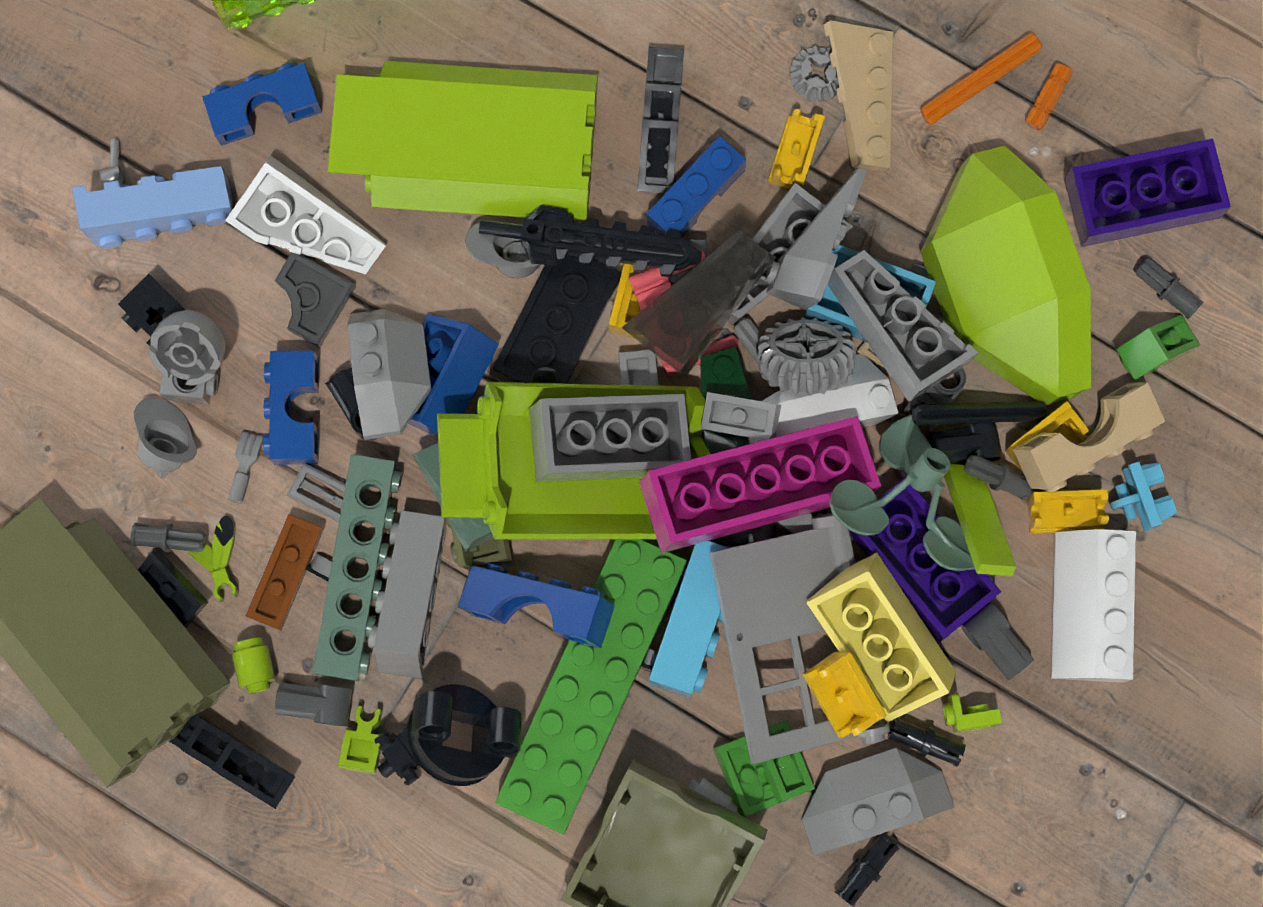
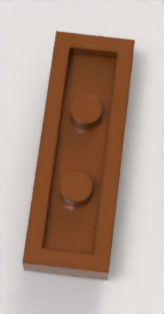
(284, 572)

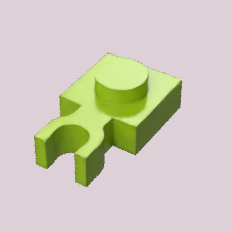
(358, 747)

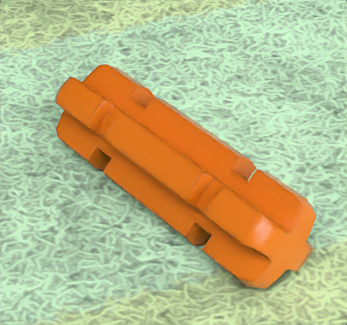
(1049, 96)

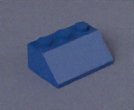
(456, 364)

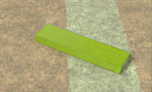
(979, 523)

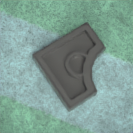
(315, 297)

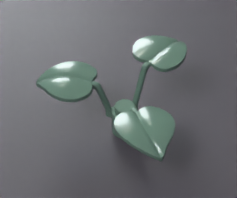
(908, 449)

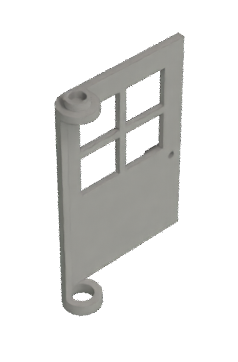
(764, 601)

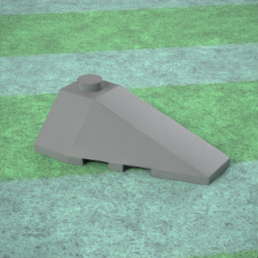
(808, 263)

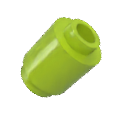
(253, 665)

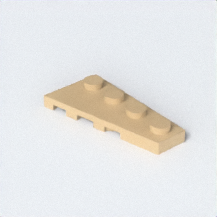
(865, 80)

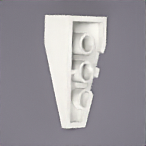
(864, 395)

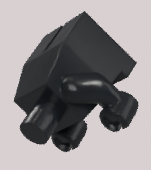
(398, 757)

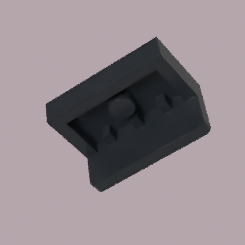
(172, 587)

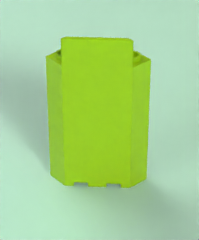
(467, 138)
(491, 468)

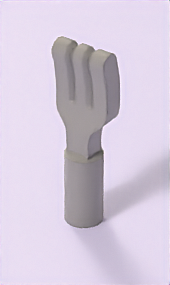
(247, 455)

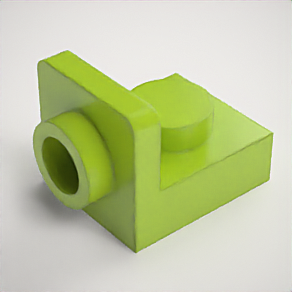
(976, 717)

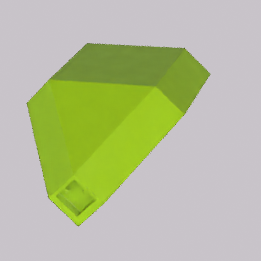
(1012, 277)

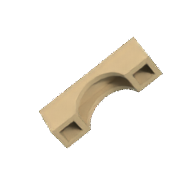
(1125, 416)

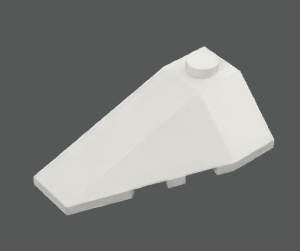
(294, 215)

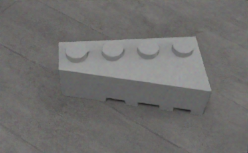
(897, 327)
(408, 593)

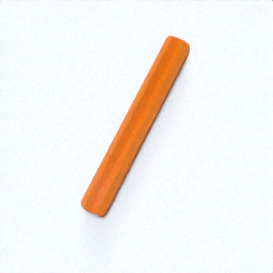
(981, 78)

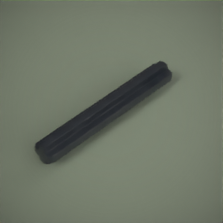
(979, 412)

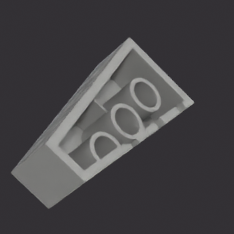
(778, 234)

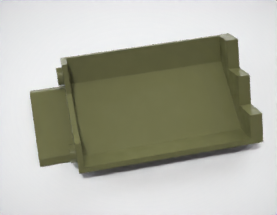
(97, 642)

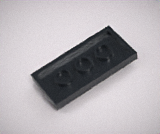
(558, 320)

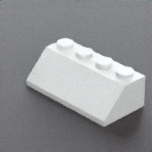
(1093, 605)

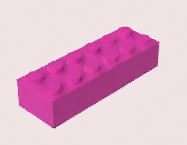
(755, 483)

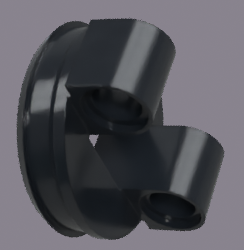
(494, 734)

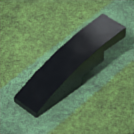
(660, 119)
(234, 760)

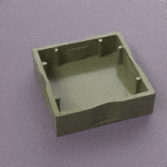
(664, 848)

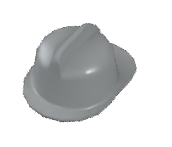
(501, 252)
(163, 436)

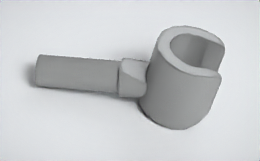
(113, 173)

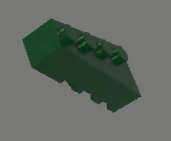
(723, 375)

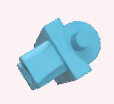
(1139, 480)

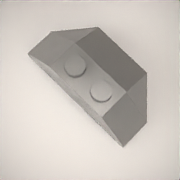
(387, 370)
(873, 799)

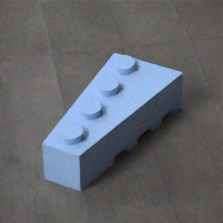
(153, 206)

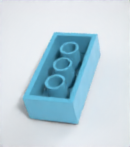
(690, 628)

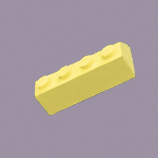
(875, 622)

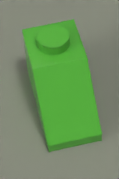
(1157, 346)

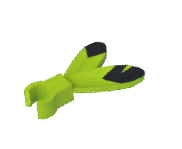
(217, 557)

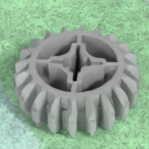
(806, 356)

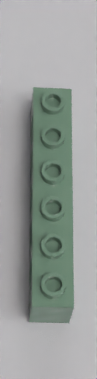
(362, 474)

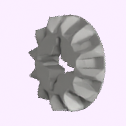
(815, 88)

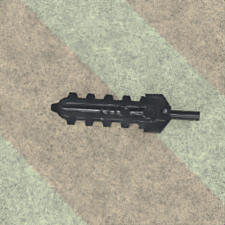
(552, 236)

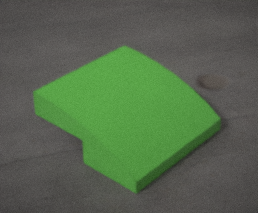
(764, 783)

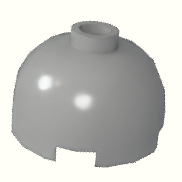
(187, 347)

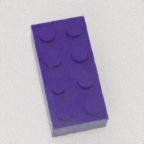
(1147, 192)
(937, 594)

